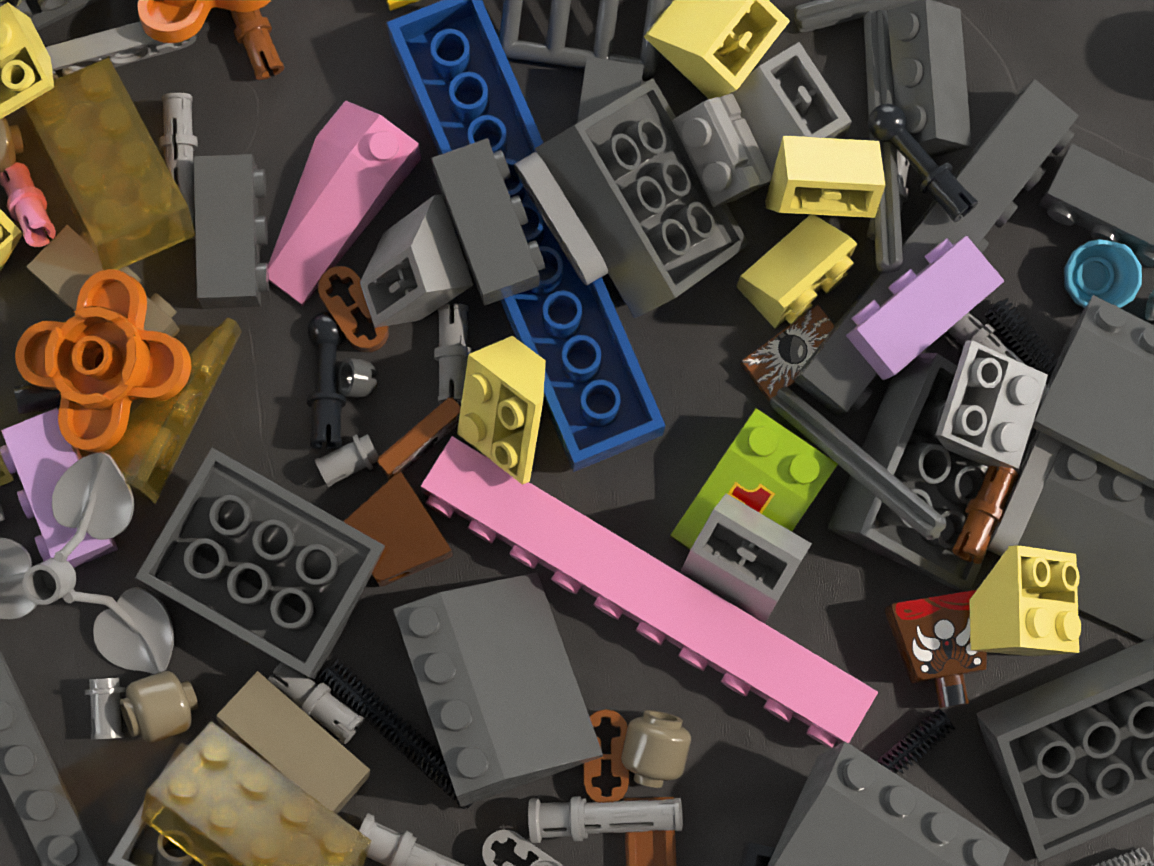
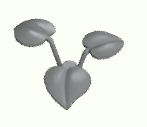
(95, 500)

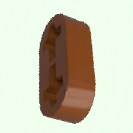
(344, 315)
(593, 768)

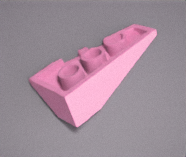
(344, 185)

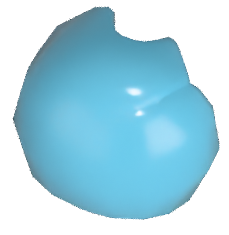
(1104, 271)

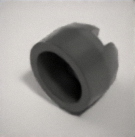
(356, 378)

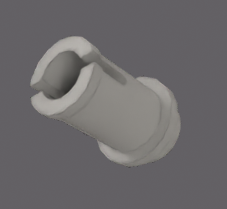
(347, 460)
(105, 708)

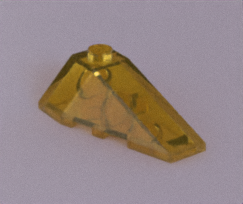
(161, 428)

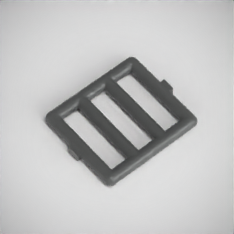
(554, 50)

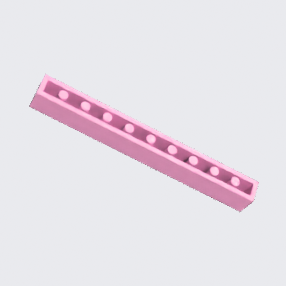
(649, 593)

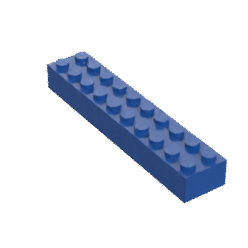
(591, 371)

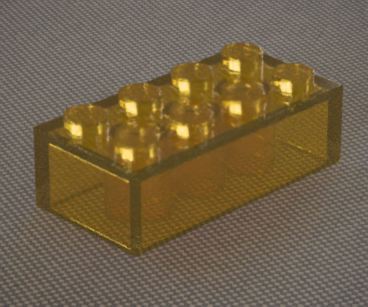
(109, 167)
(241, 811)

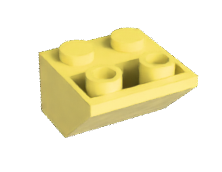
(716, 40)
(23, 61)
(827, 177)
(796, 268)
(503, 405)
(1027, 604)

